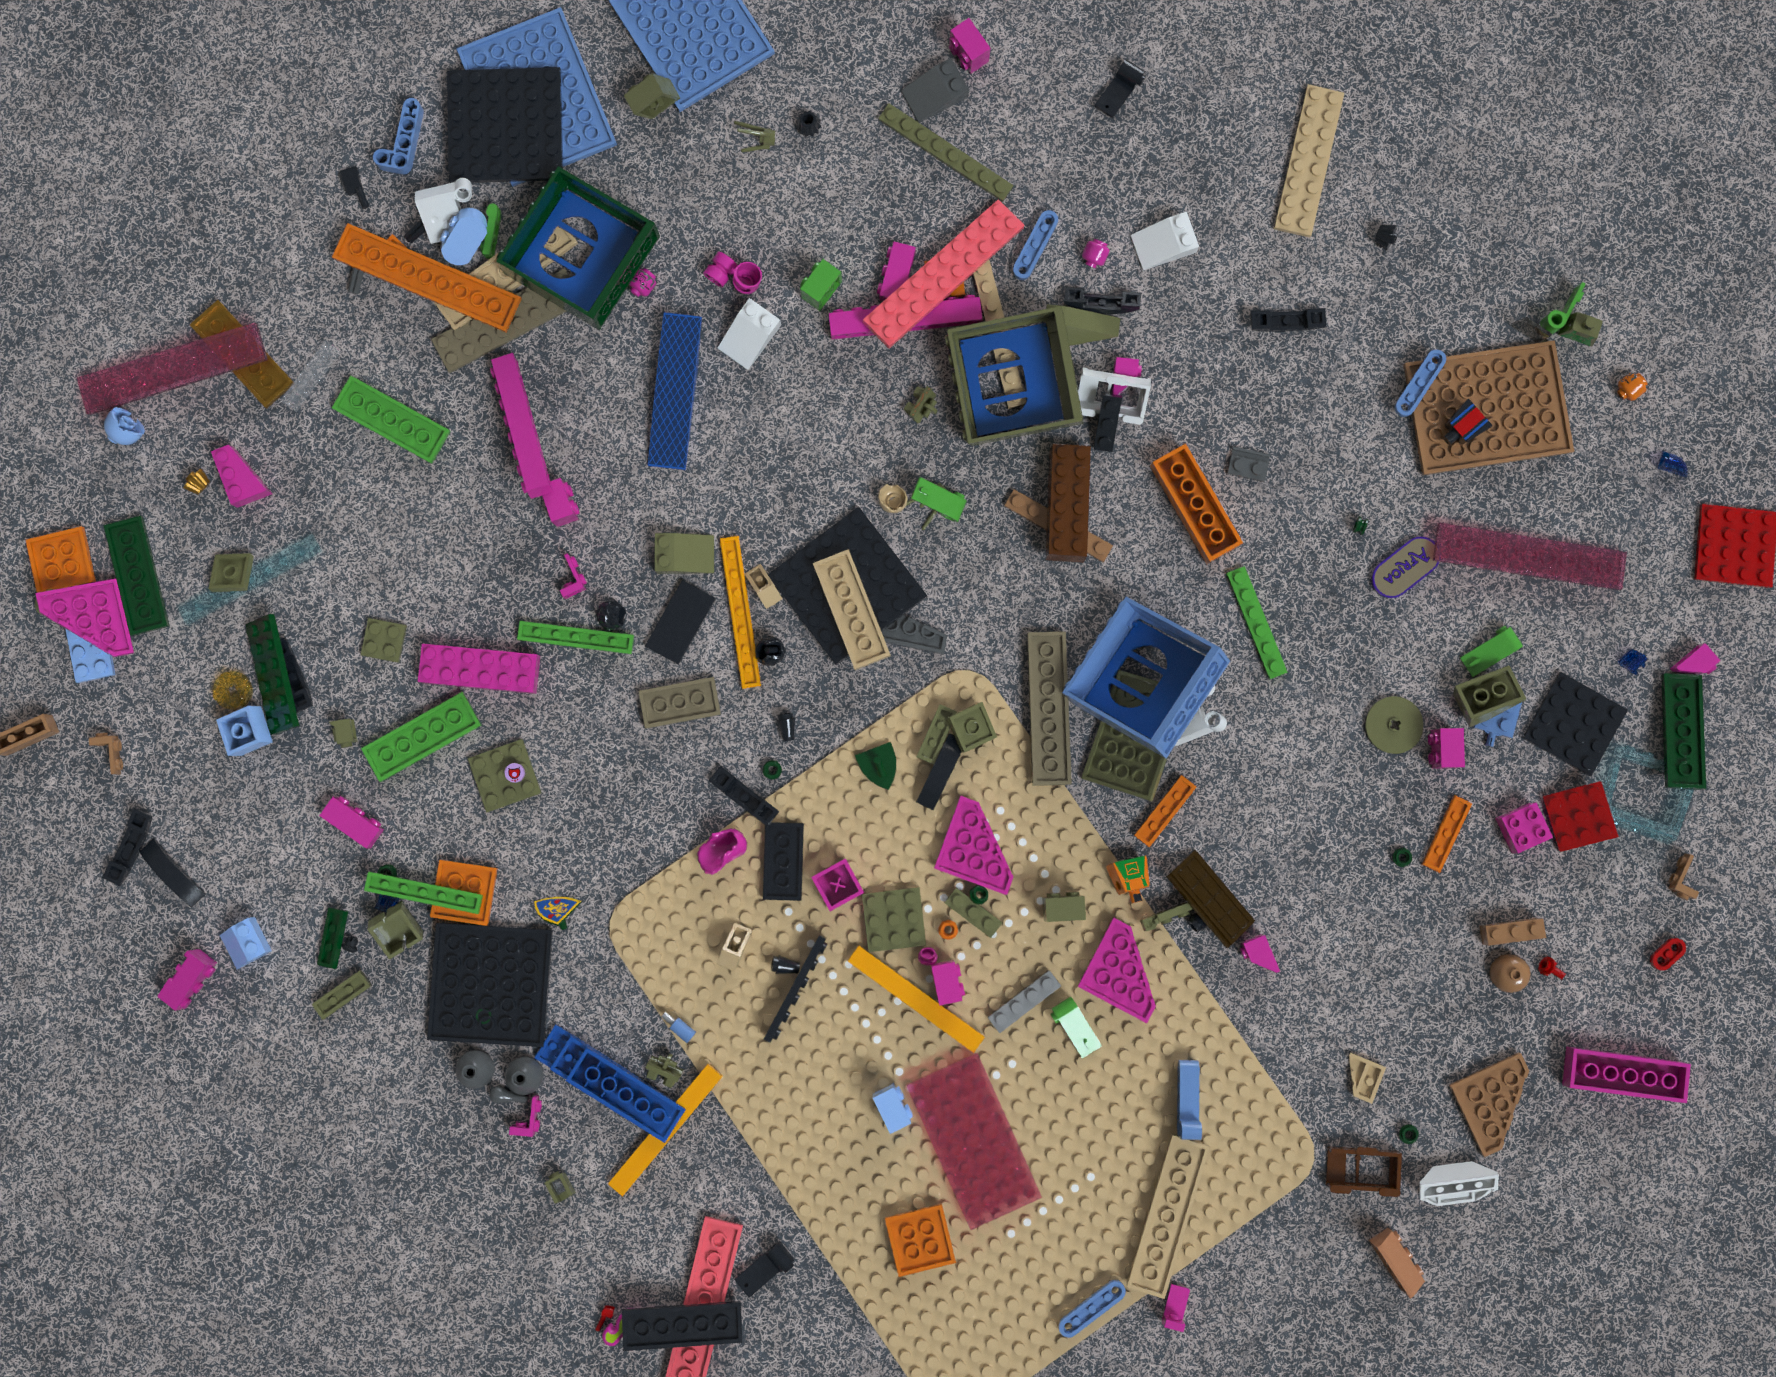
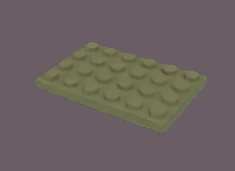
(1118, 759)

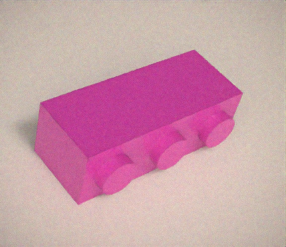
(897, 270)
(352, 821)

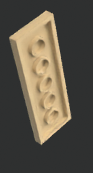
(851, 609)

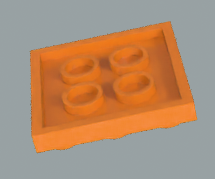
(60, 559)
(466, 878)
(920, 1240)

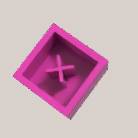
(969, 46)
(560, 505)
(1446, 748)
(1524, 828)
(837, 884)
(947, 983)

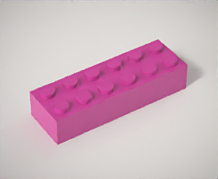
(479, 668)
(1626, 1074)

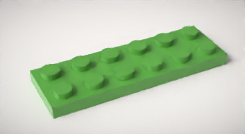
(391, 419)
(421, 737)

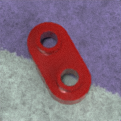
(1667, 954)

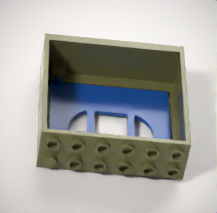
(1035, 356)

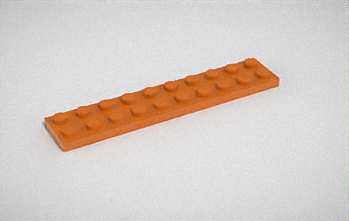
(426, 277)

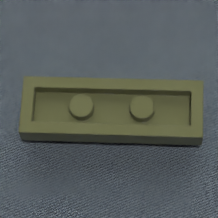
(936, 735)
(973, 913)
(341, 995)

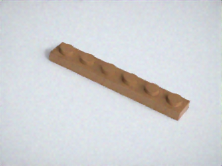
(1038, 515)

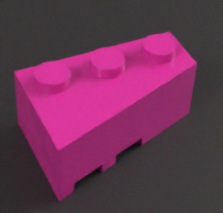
(238, 477)
(187, 979)

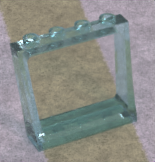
(1636, 823)

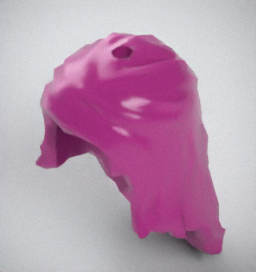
(721, 850)

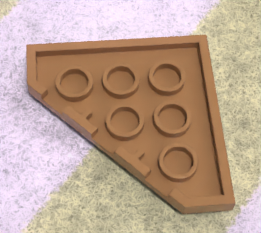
(1490, 1100)

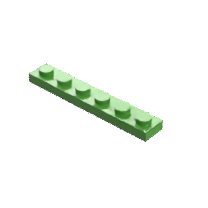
(1256, 622)
(575, 637)
(423, 892)

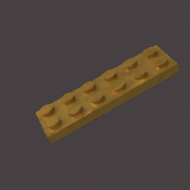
(263, 379)

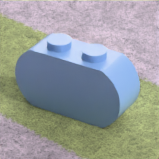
(463, 236)

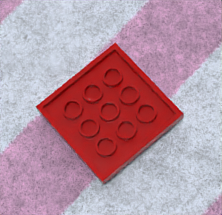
(1736, 546)

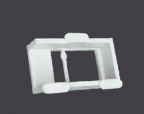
(1088, 389)

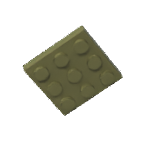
(491, 780)
(894, 919)

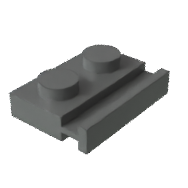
(1248, 464)

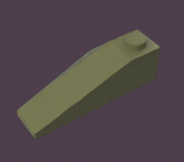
(1088, 326)

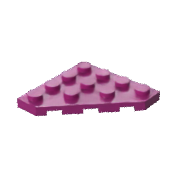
(90, 612)
(972, 849)
(1118, 973)

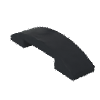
(1102, 303)
(1288, 320)
(298, 683)
(940, 773)
(743, 796)
(129, 848)
(171, 874)

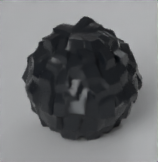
(610, 615)
(770, 651)

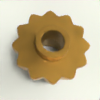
(196, 482)

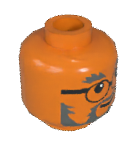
(1632, 386)

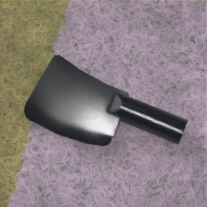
(352, 184)

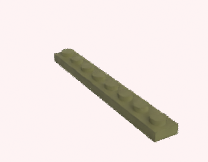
(945, 152)

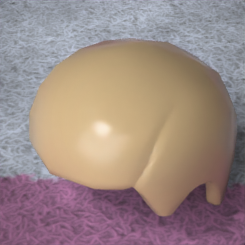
(896, 504)

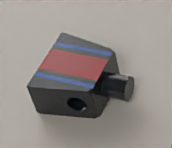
(1465, 424)

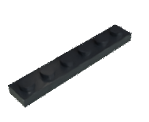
(792, 997)

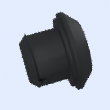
(350, 944)

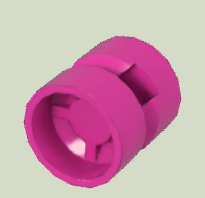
(720, 269)

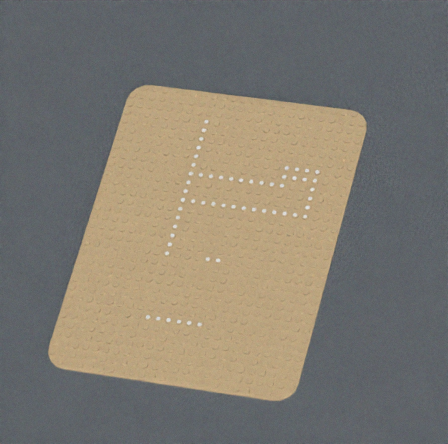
(1084, 1124)

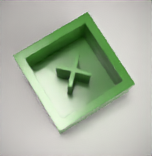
(820, 284)

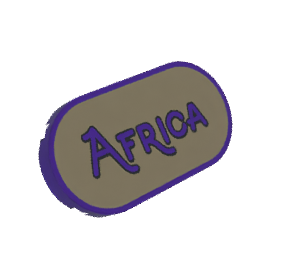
(1404, 568)

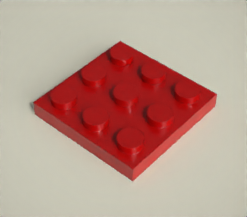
(1580, 816)

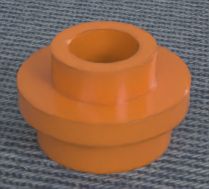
(948, 936)

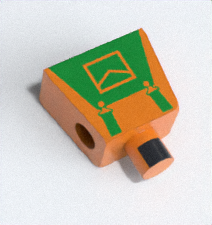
(1130, 877)

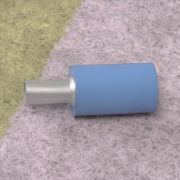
(679, 1027)

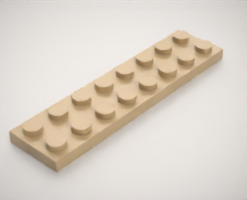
(1309, 161)
(490, 272)
(1167, 1216)

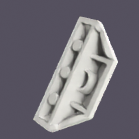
(1457, 1183)

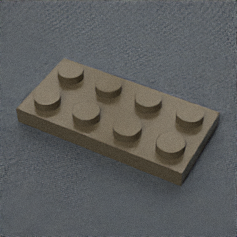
(679, 702)

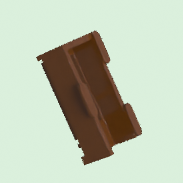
(1337, 1168)

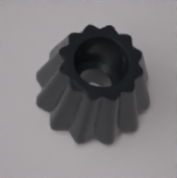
(809, 129)
(1386, 236)

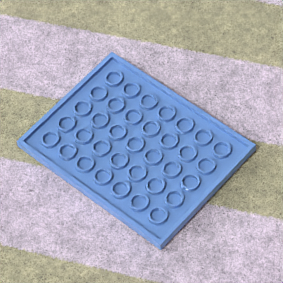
(695, 42)
(543, 44)

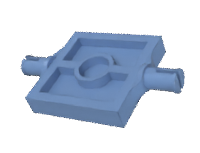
(1500, 725)

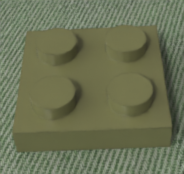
(231, 572)
(383, 640)
(972, 727)

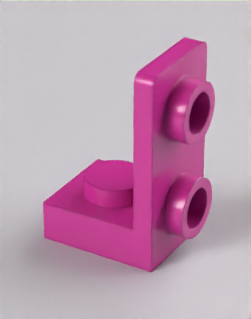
(571, 588)
(521, 1128)
(1175, 1308)

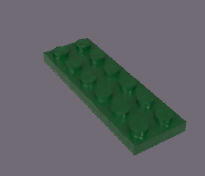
(136, 575)
(272, 674)
(1683, 731)

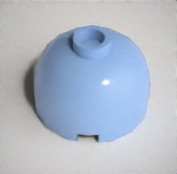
(120, 427)

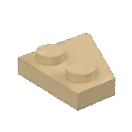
(1365, 1077)

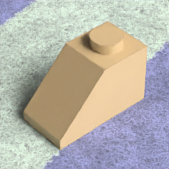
(763, 586)
(734, 947)

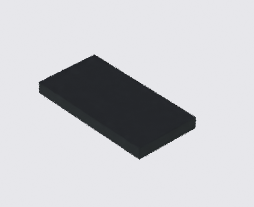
(680, 622)
(783, 861)

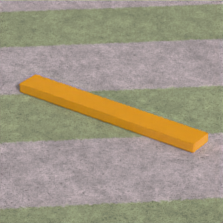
(740, 612)
(916, 999)
(651, 1145)

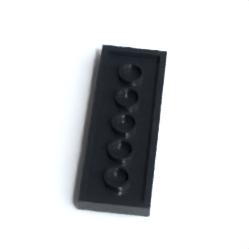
(682, 1325)

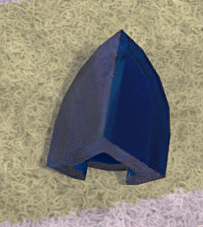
(1673, 464)

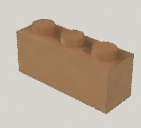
(27, 734)
(1512, 931)

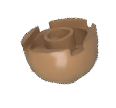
(1510, 973)

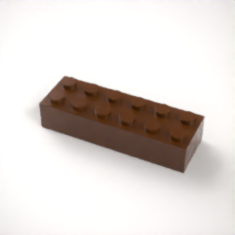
(1068, 503)

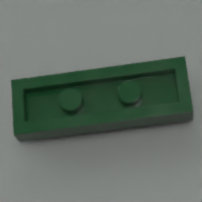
(332, 938)

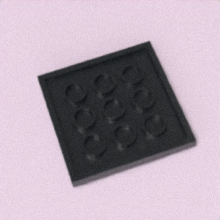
(1575, 724)

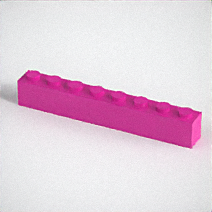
(947, 314)
(521, 425)

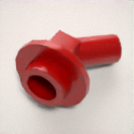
(1547, 966)

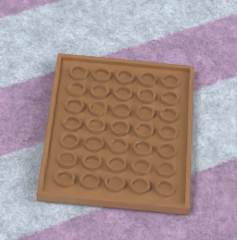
(1516, 392)

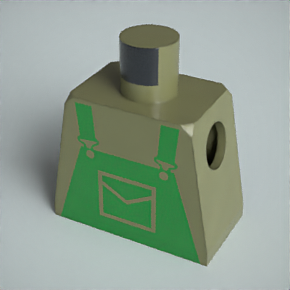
(1582, 329)

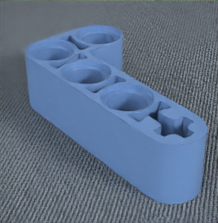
(403, 136)
(1188, 1100)

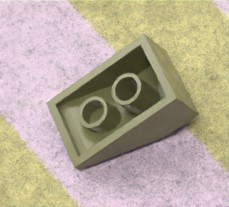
(684, 553)
(1488, 695)

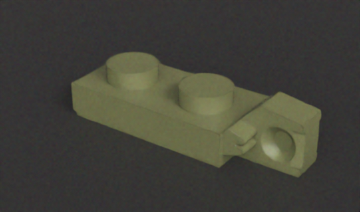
(1165, 916)

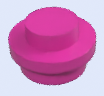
(927, 956)

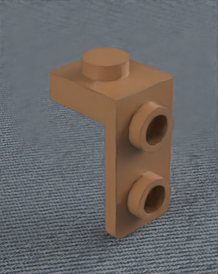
(115, 746)
(1676, 879)

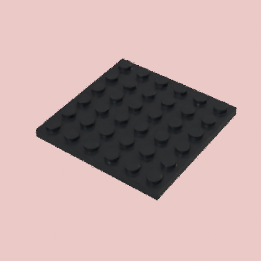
(504, 124)
(884, 577)
(494, 971)

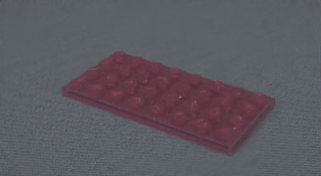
(974, 1141)

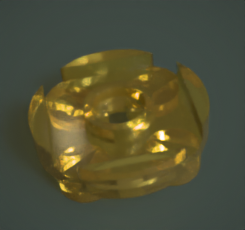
(223, 696)

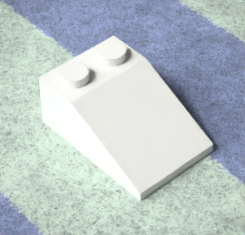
(1165, 241)
(749, 334)

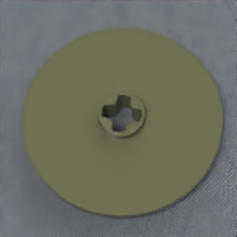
(1379, 722)

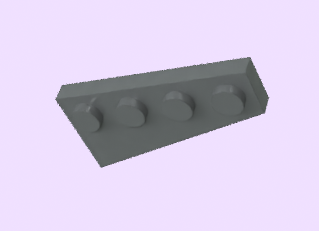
(915, 635)

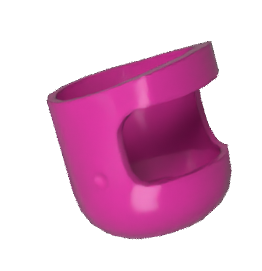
(747, 271)

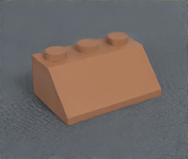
(1398, 1261)

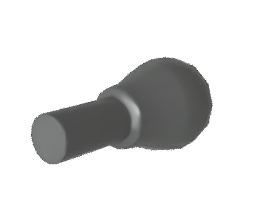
(502, 1095)

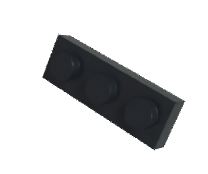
(1107, 422)

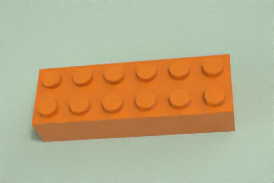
(1196, 504)

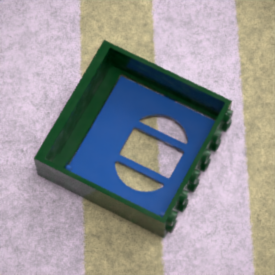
(608, 268)

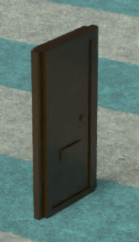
(1210, 898)

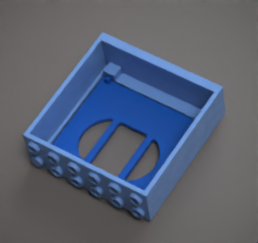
(1175, 697)

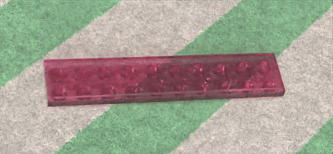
(172, 368)
(1529, 556)

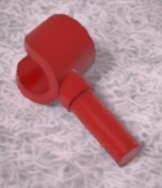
(607, 1312)

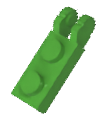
(488, 246)

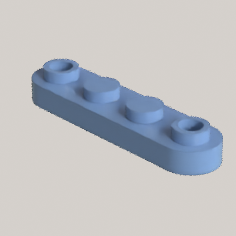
(1035, 245)
(1420, 383)
(1091, 1308)

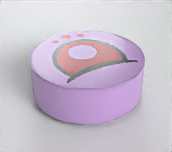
(514, 772)

